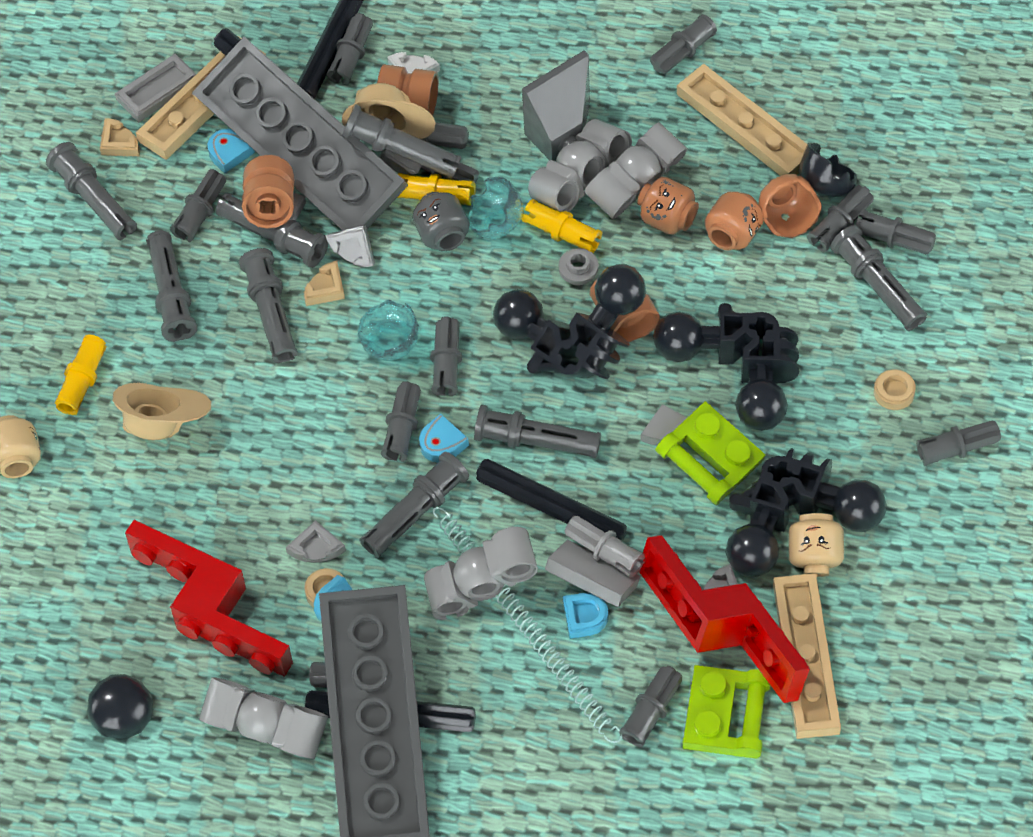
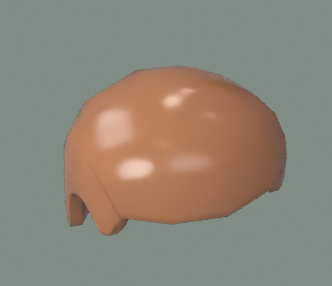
(789, 196)

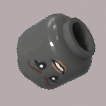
(441, 221)

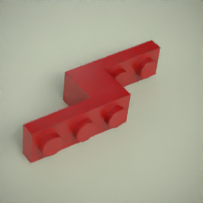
(208, 599)
(724, 619)

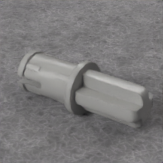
(605, 546)

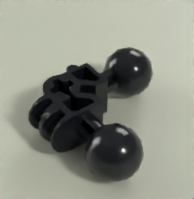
(587, 337)
(761, 401)
(788, 482)

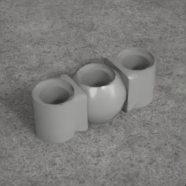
(577, 164)
(640, 164)
(480, 573)
(263, 717)

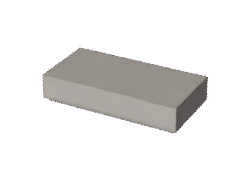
(154, 88)
(599, 578)

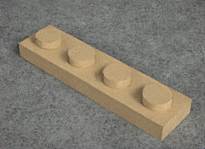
(178, 117)
(743, 120)
(803, 625)

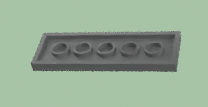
(286, 122)
(373, 713)

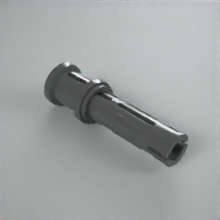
(383, 135)
(82, 180)
(286, 238)
(868, 265)
(265, 290)
(172, 299)
(517, 429)
(426, 493)

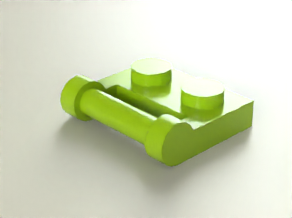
(717, 444)
(712, 707)

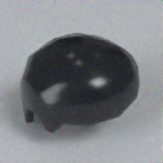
(826, 175)
(119, 706)

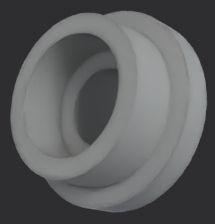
(582, 274)

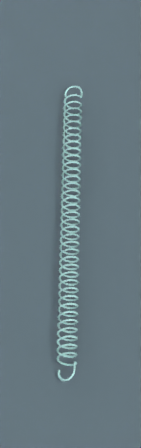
(554, 647)

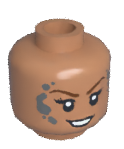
(668, 205)
(733, 221)

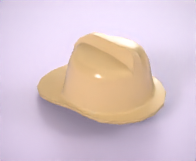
(389, 102)
(158, 411)

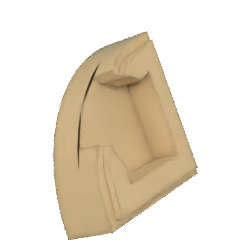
(118, 140)
(324, 286)

